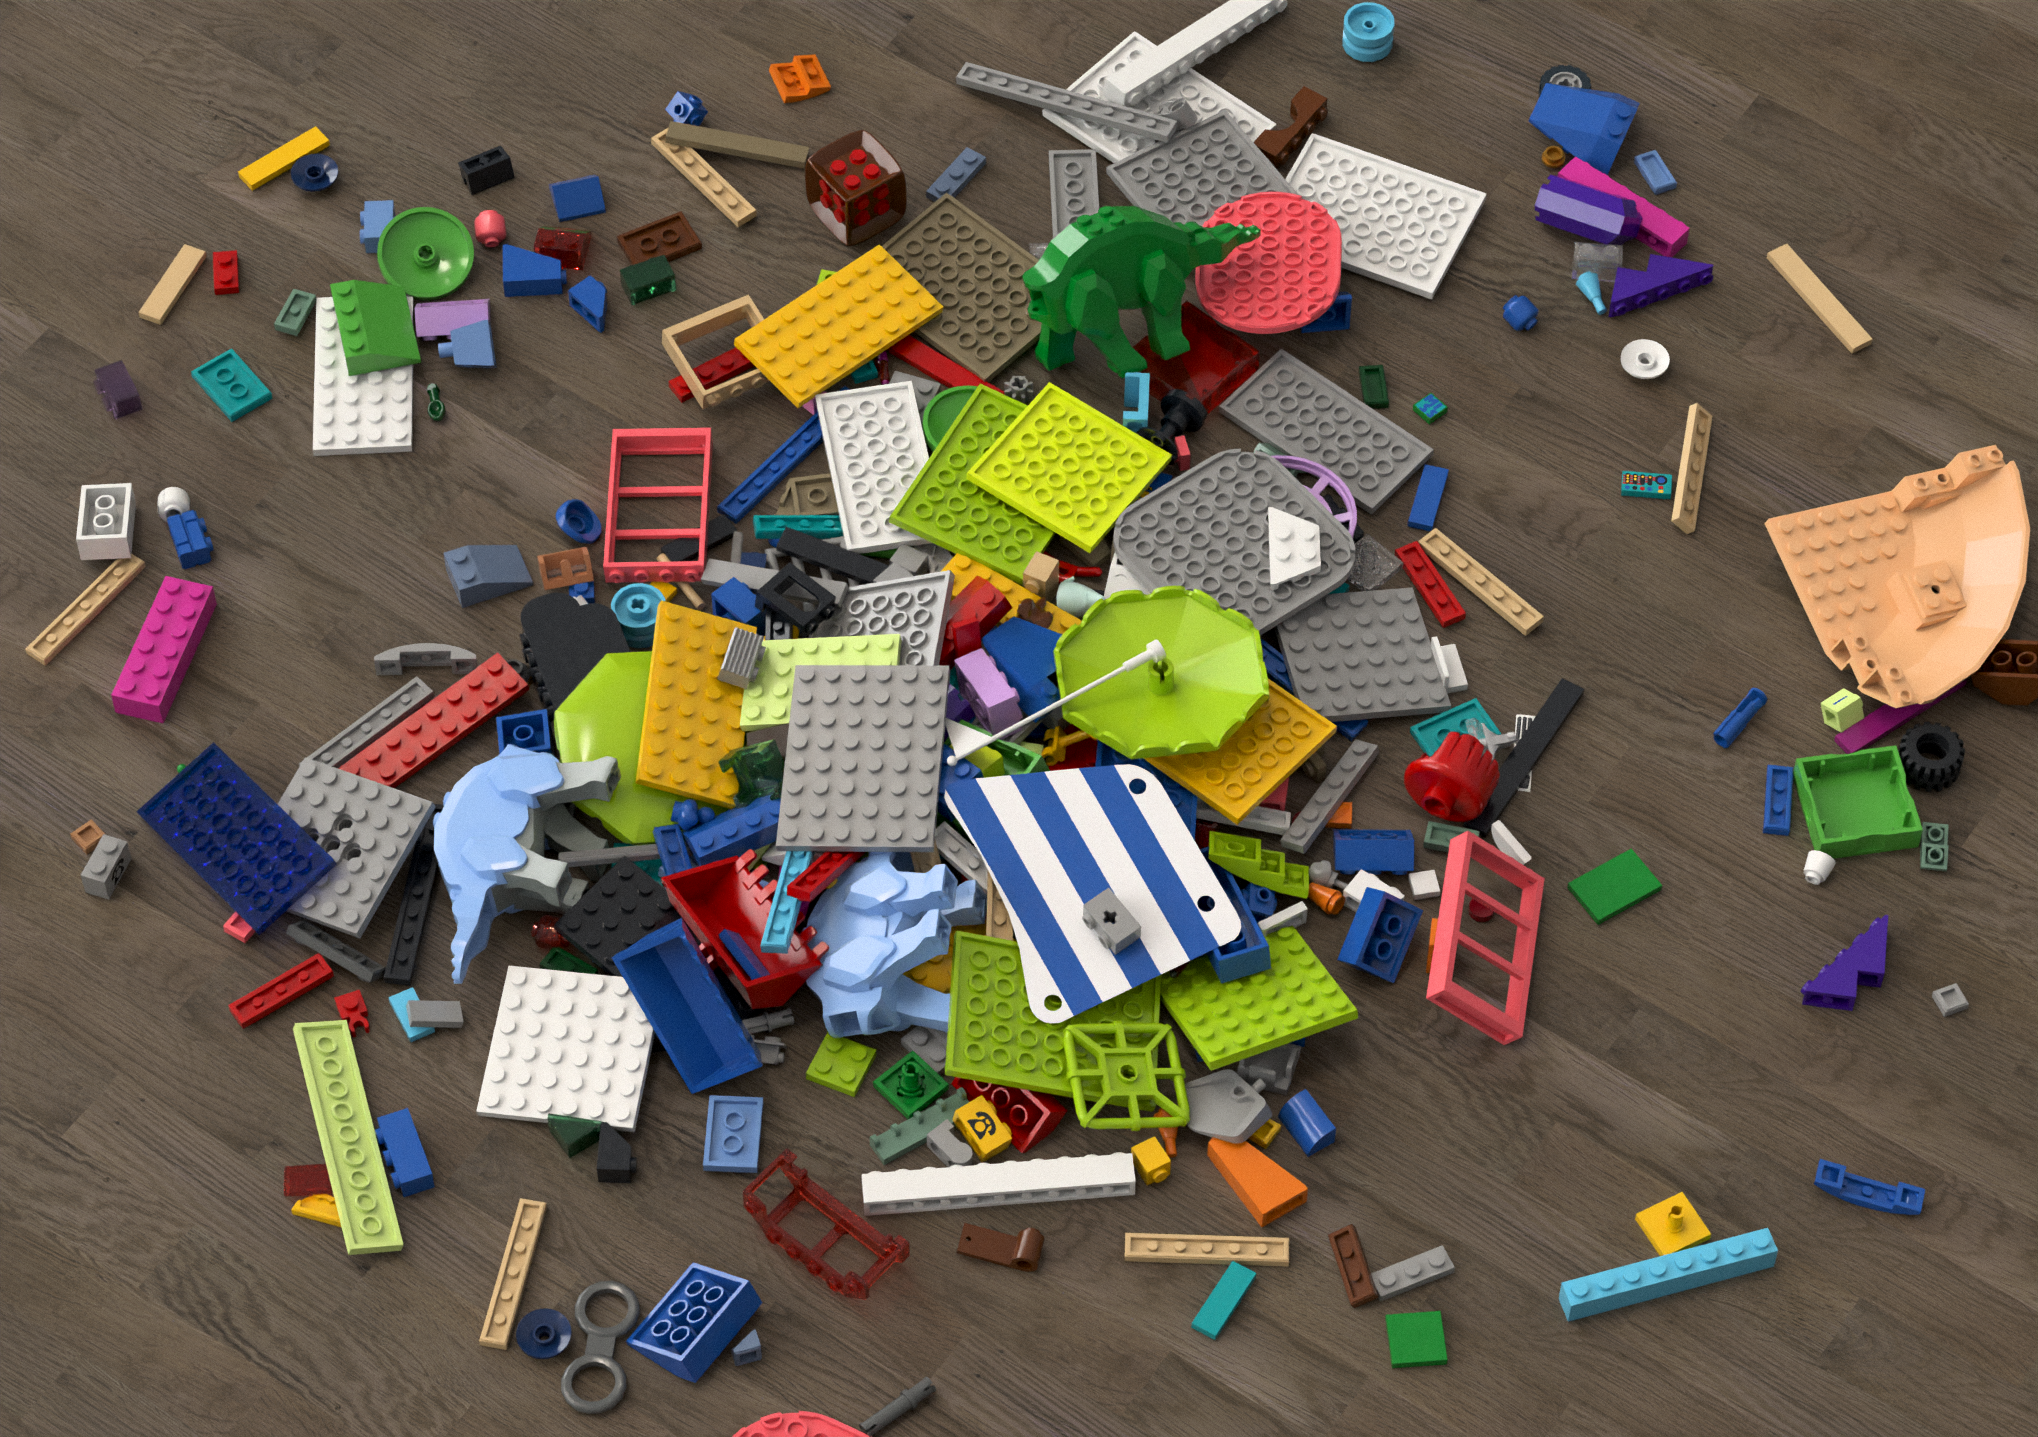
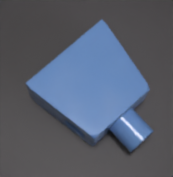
(471, 346)

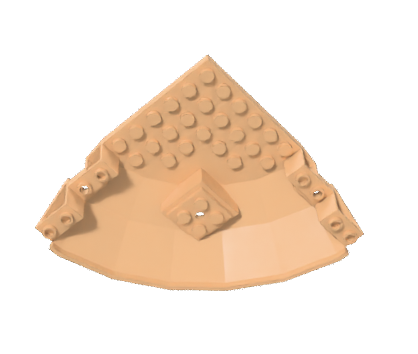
(1872, 568)

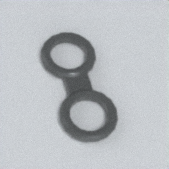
(600, 1347)

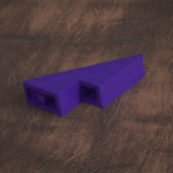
(1663, 279)
(1852, 967)

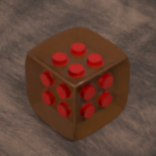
(855, 187)

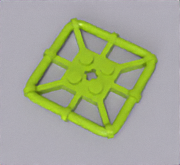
(1118, 1088)

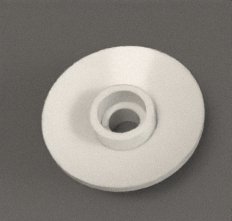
(1645, 359)

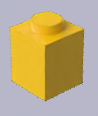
(1151, 1161)

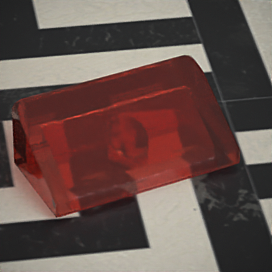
(306, 1180)

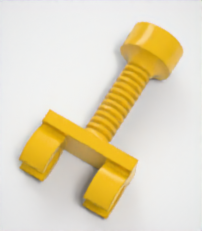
(1057, 746)

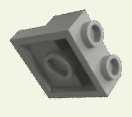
(929, 1045)

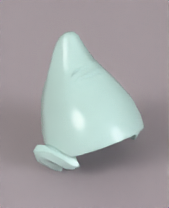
(1076, 597)

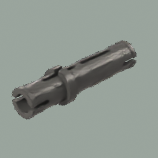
(907, 1400)

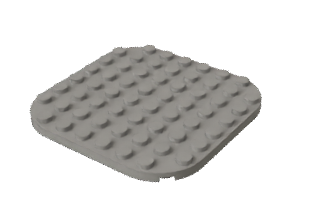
(1214, 537)

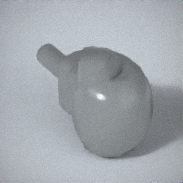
(1323, 875)

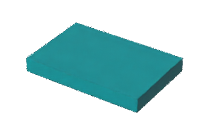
(231, 385)
(1433, 731)

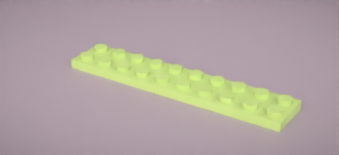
(347, 1137)

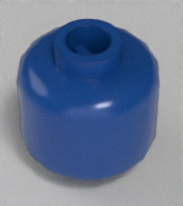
(1520, 313)

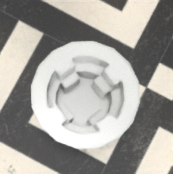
(1818, 867)

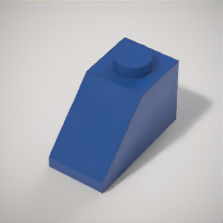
(590, 301)

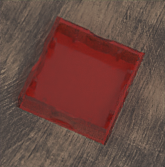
(1209, 370)

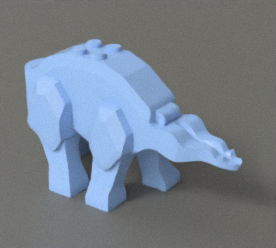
(876, 928)

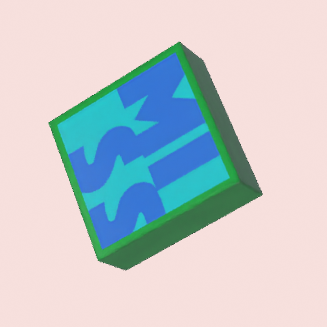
(1430, 408)

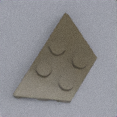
(809, 496)

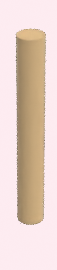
(686, 587)

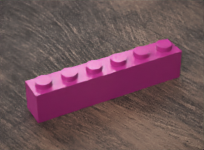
(1657, 227)

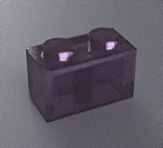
(117, 390)

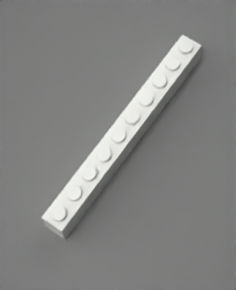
(1187, 49)
(998, 1184)

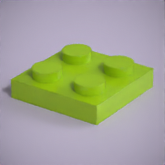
(841, 1064)

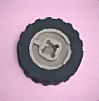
(1565, 76)

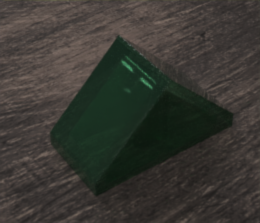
(574, 1133)

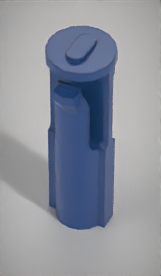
(1738, 718)

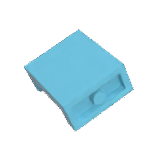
(1137, 396)

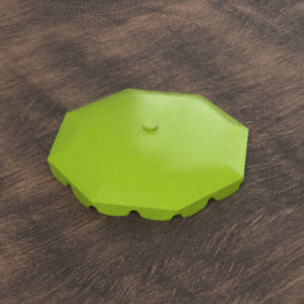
(1167, 707)
(607, 720)

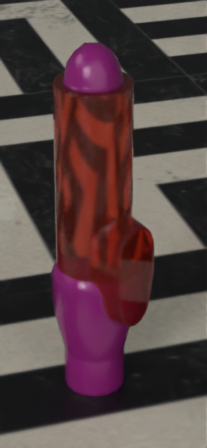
(882, 366)

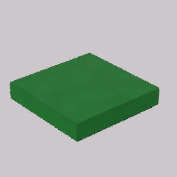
(1416, 1339)

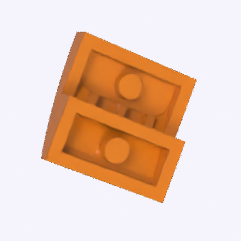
(799, 79)

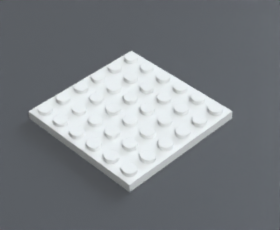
(567, 1049)

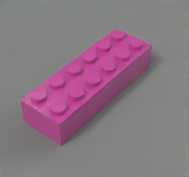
(164, 649)

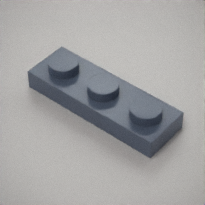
(957, 175)

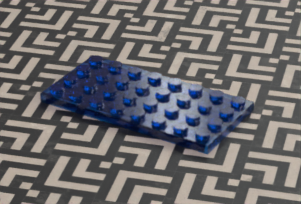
(236, 838)

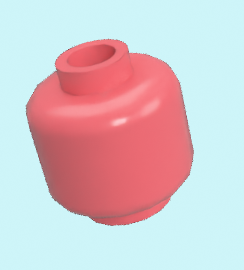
(490, 228)

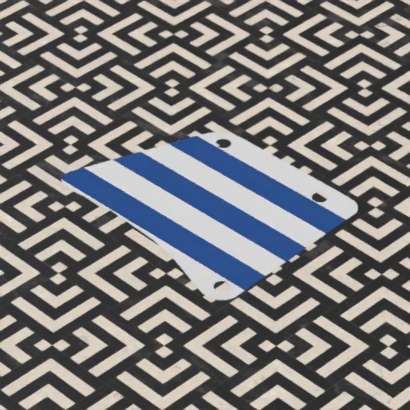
(1066, 839)

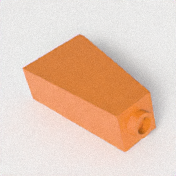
(1257, 1180)

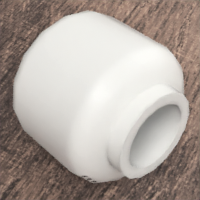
(172, 502)

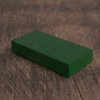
(1373, 386)

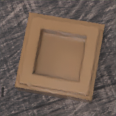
(87, 836)

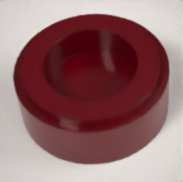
(1479, 912)

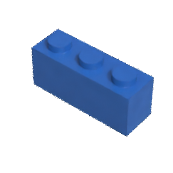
(404, 1153)

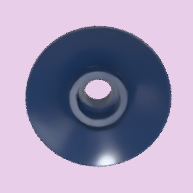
(314, 172)
(539, 1324)

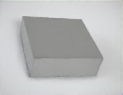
(1950, 1000)

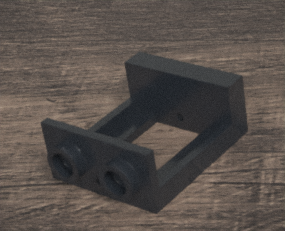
(771, 596)

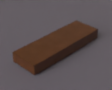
(1353, 1266)

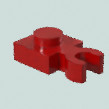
(353, 1009)

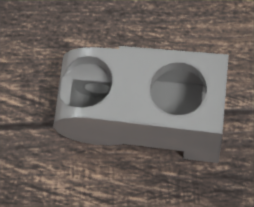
(948, 1147)

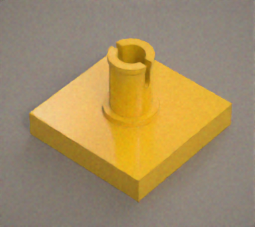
(1673, 1225)

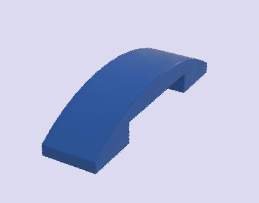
(1868, 1192)

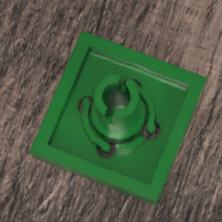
(911, 1071)

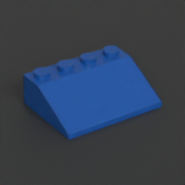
(695, 1321)

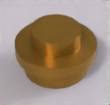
(1553, 157)

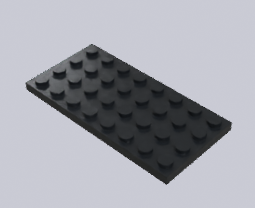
(622, 911)

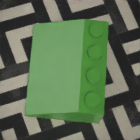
(374, 326)

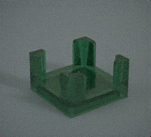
(758, 771)

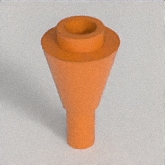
(1168, 1135)

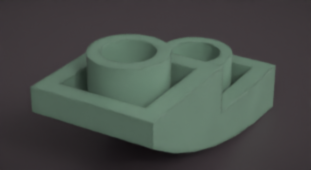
(1934, 846)

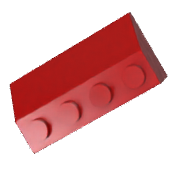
(976, 600)
(1026, 1112)

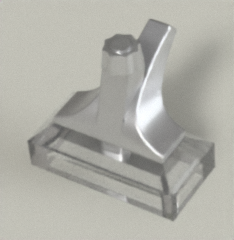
(1489, 739)

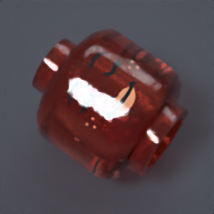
(545, 934)

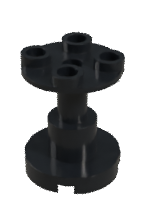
(1180, 416)

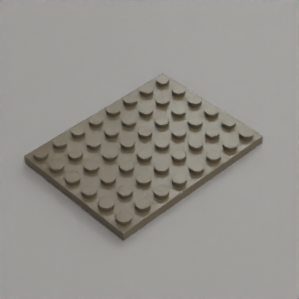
(977, 282)

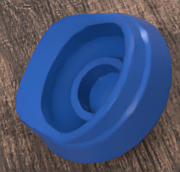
(578, 521)

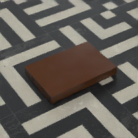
(666, 236)

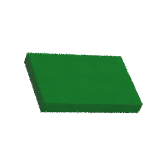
(1614, 886)

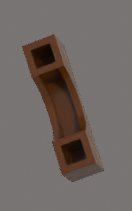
(1306, 111)

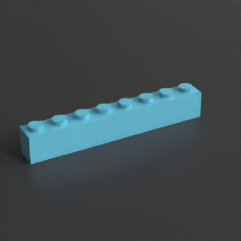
(1667, 1274)

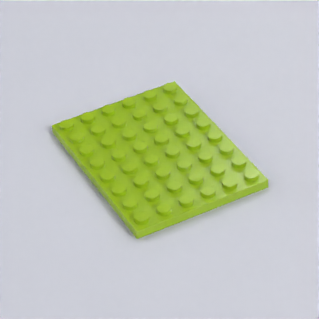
(962, 515)
(1001, 1040)

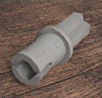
(769, 1021)

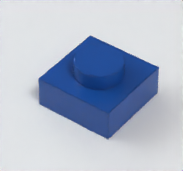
(584, 589)

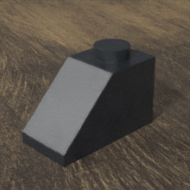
(615, 1157)

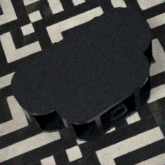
(566, 643)

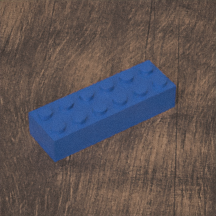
(1249, 950)

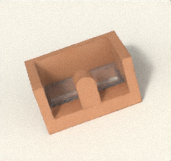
(565, 568)

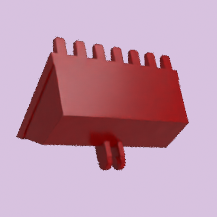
(732, 899)

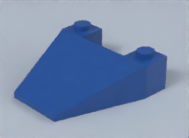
(1027, 660)

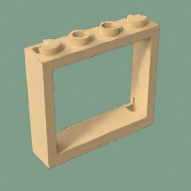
(702, 325)

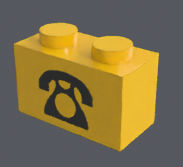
(982, 1128)

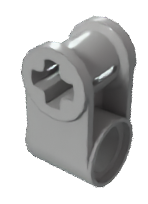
(1179, 111)

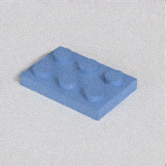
(733, 1134)

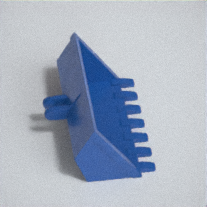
(688, 1007)

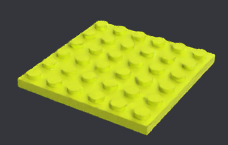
(1069, 467)

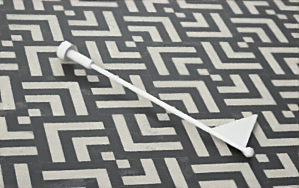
(969, 740)

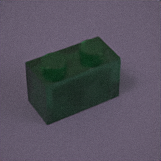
(647, 279)

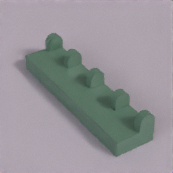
(914, 1131)

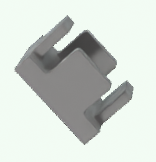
(1272, 1067)

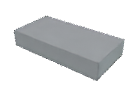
(434, 1014)

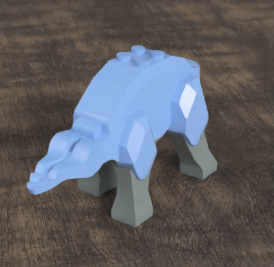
(496, 839)

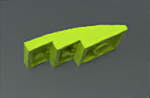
(1259, 866)

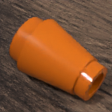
(1326, 898)

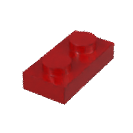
(226, 272)

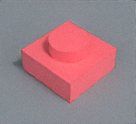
(1183, 453)
(238, 928)

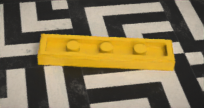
(283, 158)

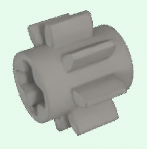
(1019, 389)

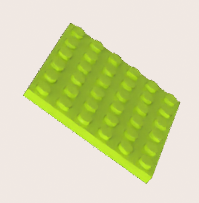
(1257, 1010)

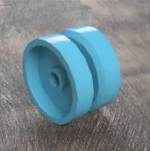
(1368, 32)
(637, 613)

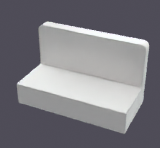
(1449, 666)

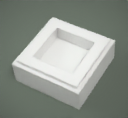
(1424, 884)

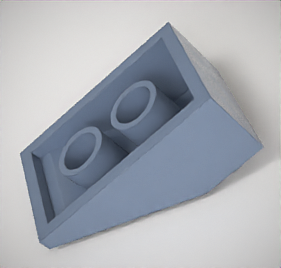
(485, 572)

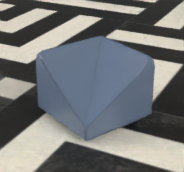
(747, 1350)

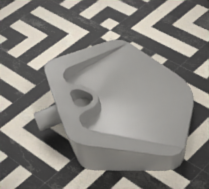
(1226, 1106)

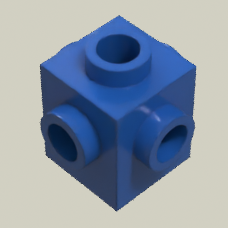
(686, 109)
(1260, 901)

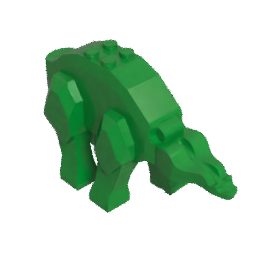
(1121, 263)

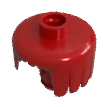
(1454, 779)

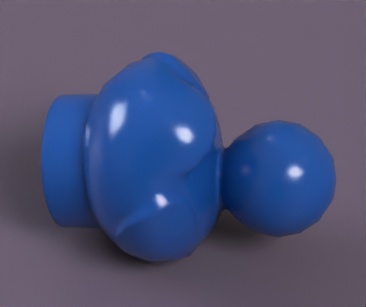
(688, 814)

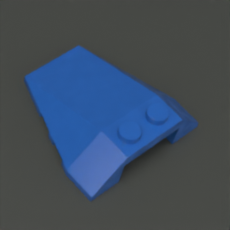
(1585, 122)

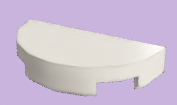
(1508, 844)

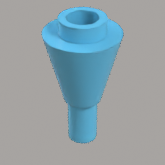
(1590, 287)

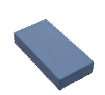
(1655, 172)

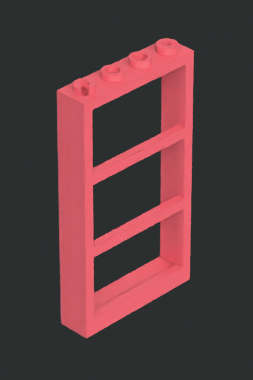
(657, 442)
(1441, 989)

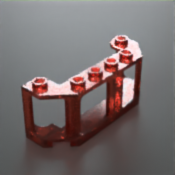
(845, 1223)

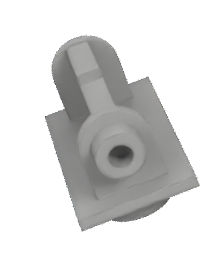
(771, 1049)

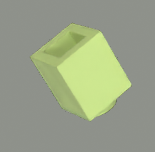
(1842, 710)

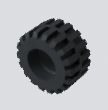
(1936, 741)

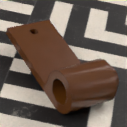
(1001, 1248)

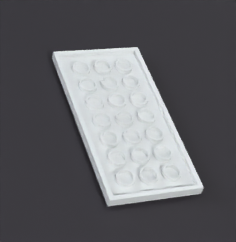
(361, 410)
(873, 458)

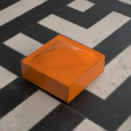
(1342, 817)

